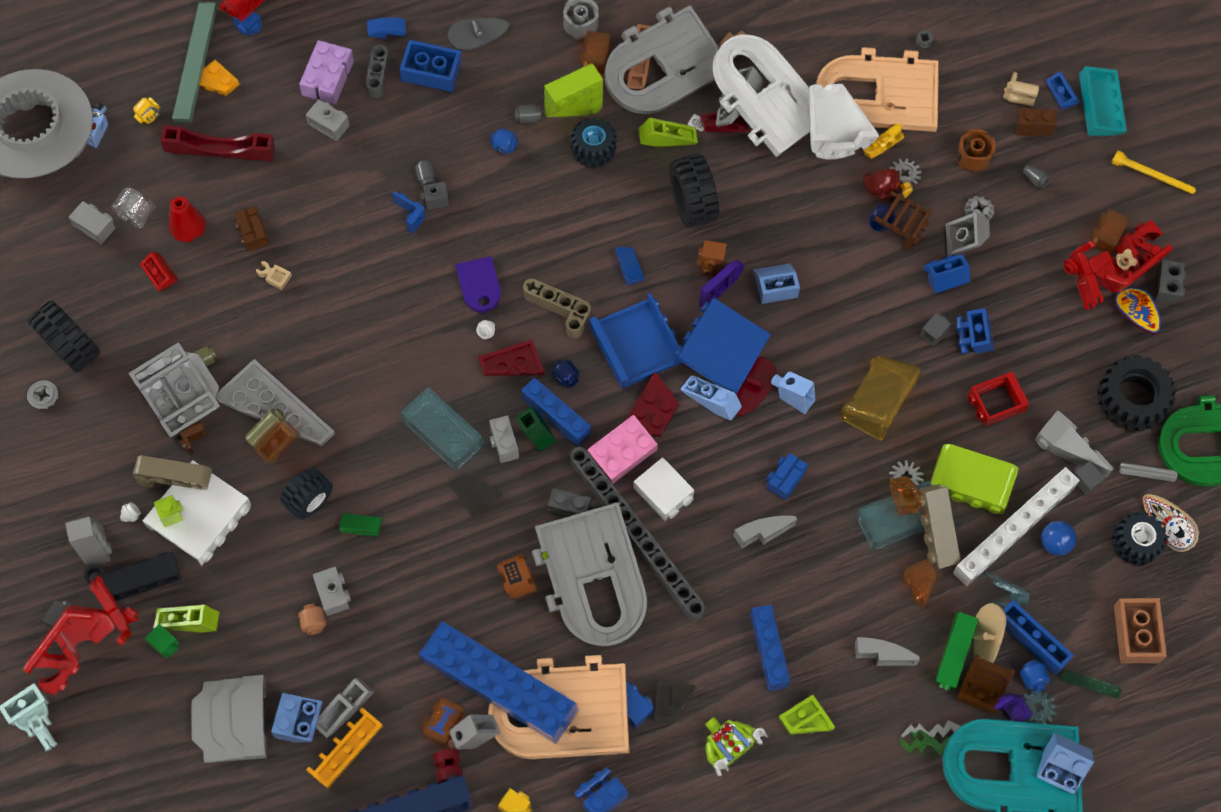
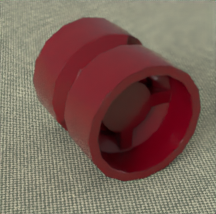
(447, 757)

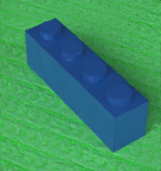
(556, 412)
(1036, 638)
(769, 648)

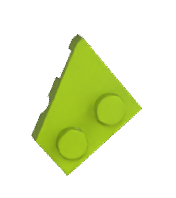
(806, 718)

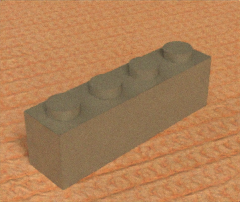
(938, 526)

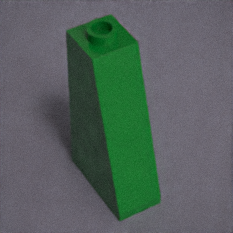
(956, 650)

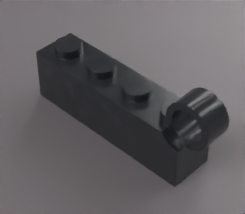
(138, 577)

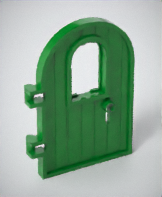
(1193, 420)

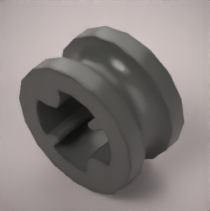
(924, 44)

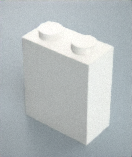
(664, 489)

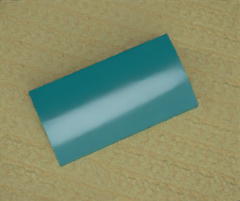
(1102, 101)

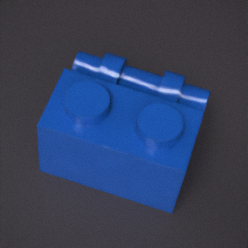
(948, 272)
(980, 332)
(607, 797)

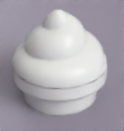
(485, 329)
(129, 512)

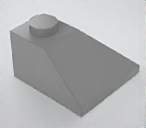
(966, 233)

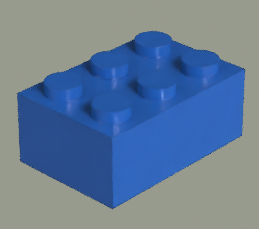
(430, 65)

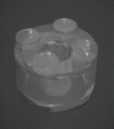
(133, 206)

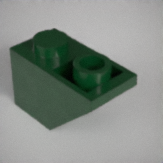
(536, 428)

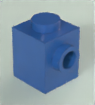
(249, 25)

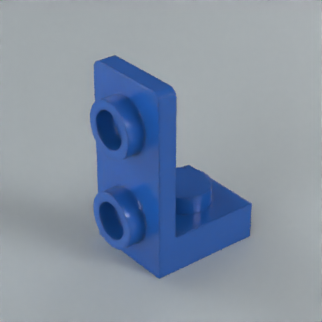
(416, 210)

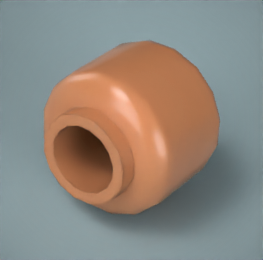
(312, 619)

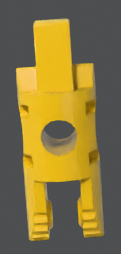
(884, 141)

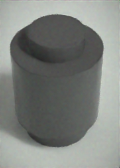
(527, 113)
(425, 173)

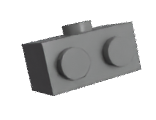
(327, 120)
(92, 222)
(503, 439)
(331, 591)

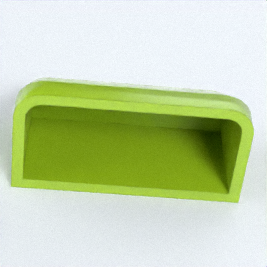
(975, 478)

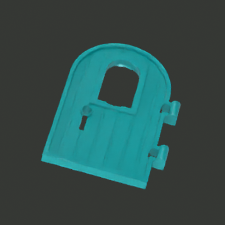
(1024, 790)

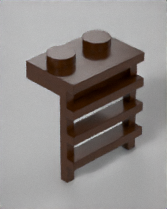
(915, 224)
(984, 684)

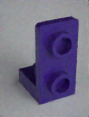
(1015, 707)

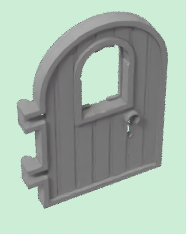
(676, 48)
(580, 557)

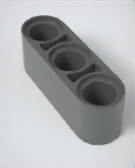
(377, 78)

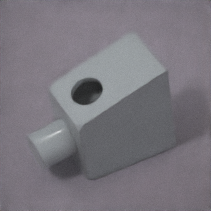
(473, 732)

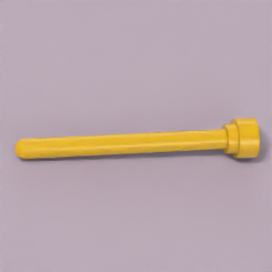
(1121, 159)

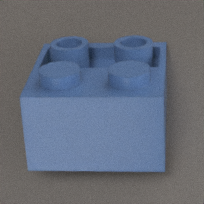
(777, 283)
(296, 718)
(1065, 763)

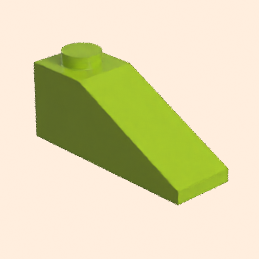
(665, 133)
(188, 618)

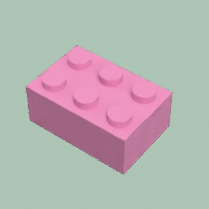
(623, 449)

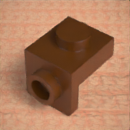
(192, 434)

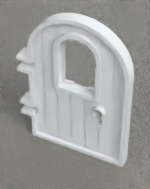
(772, 110)

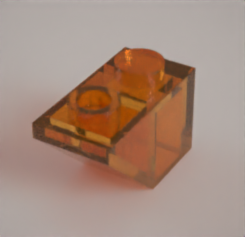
(904, 495)
(921, 580)

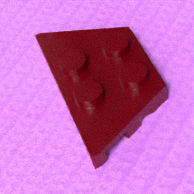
(655, 407)

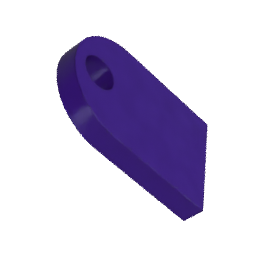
(479, 282)
(721, 282)

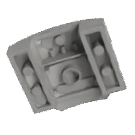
(177, 388)
(230, 719)

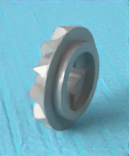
(972, 204)
(39, 388)

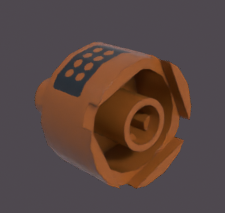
(975, 150)
(517, 576)

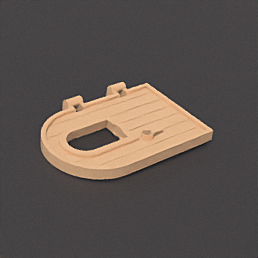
(898, 86)
(601, 706)

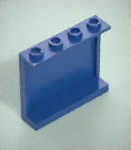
(636, 341)
(722, 345)

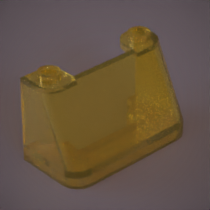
(881, 396)

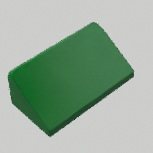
(360, 525)

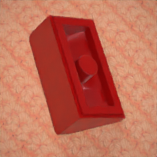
(158, 271)

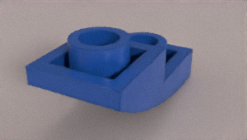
(381, 27)

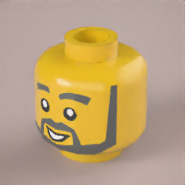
(146, 110)

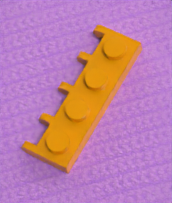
(346, 749)

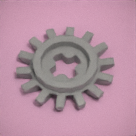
(906, 166)
(911, 471)

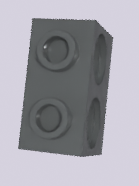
(1167, 281)

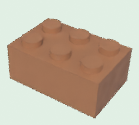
(1140, 630)

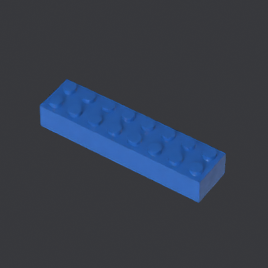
(499, 682)

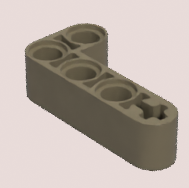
(535, 291)
(170, 472)

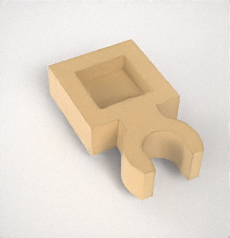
(275, 276)

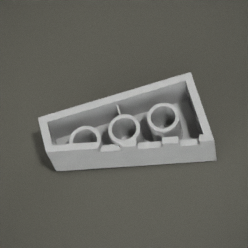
(89, 541)

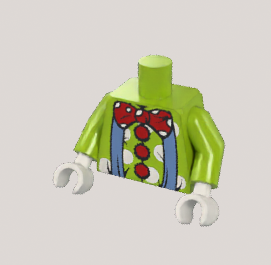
(729, 742)

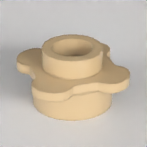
(1122, 263)

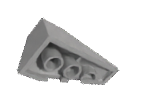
(755, 80)
(1063, 441)

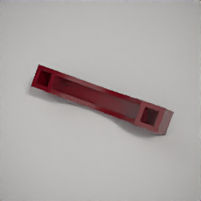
(249, 147)

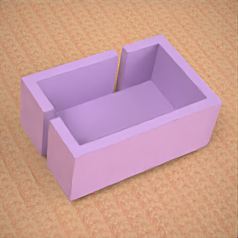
(327, 72)

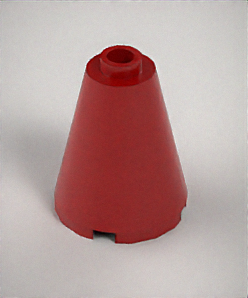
(185, 220)

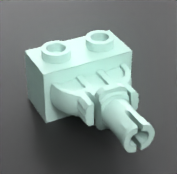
(28, 711)

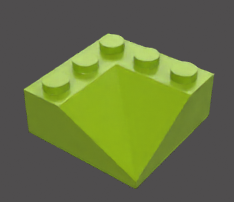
(575, 94)

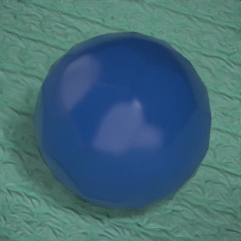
(1058, 538)

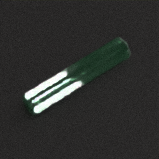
(1091, 684)

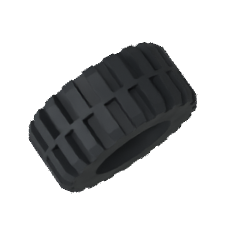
(694, 190)
(64, 336)
(1145, 373)

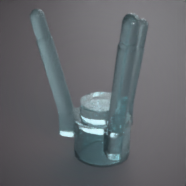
(1018, 594)

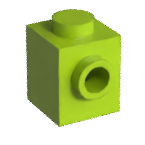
(169, 510)

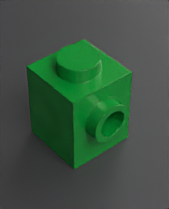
(162, 641)

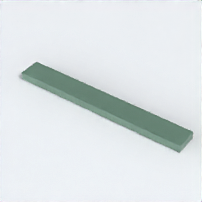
(194, 62)

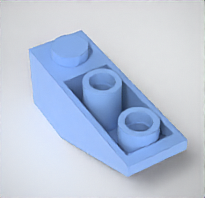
(715, 398)

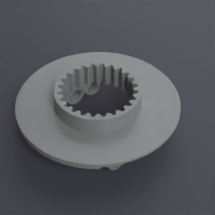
(68, 132)

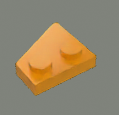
(218, 79)

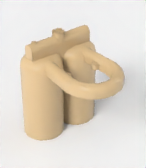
(1020, 92)

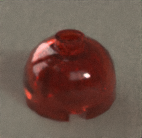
(882, 182)

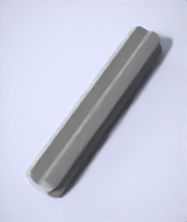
(1147, 472)

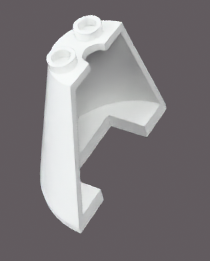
(837, 123)

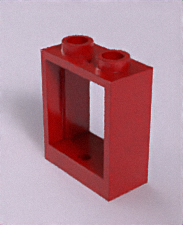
(1014, 391)

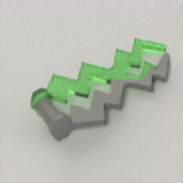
(928, 737)

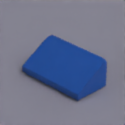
(1062, 90)
(629, 265)

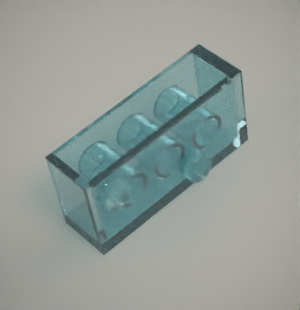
(442, 428)
(884, 525)

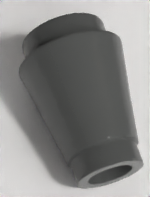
(1038, 177)

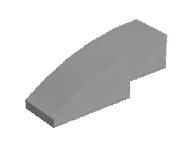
(763, 529)
(885, 652)
(343, 707)

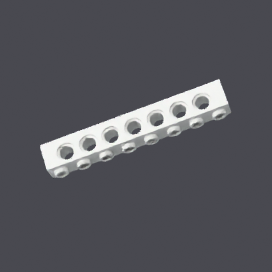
(1015, 527)

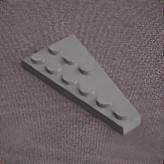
(257, 391)

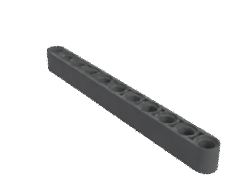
(642, 540)

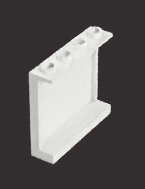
(206, 517)

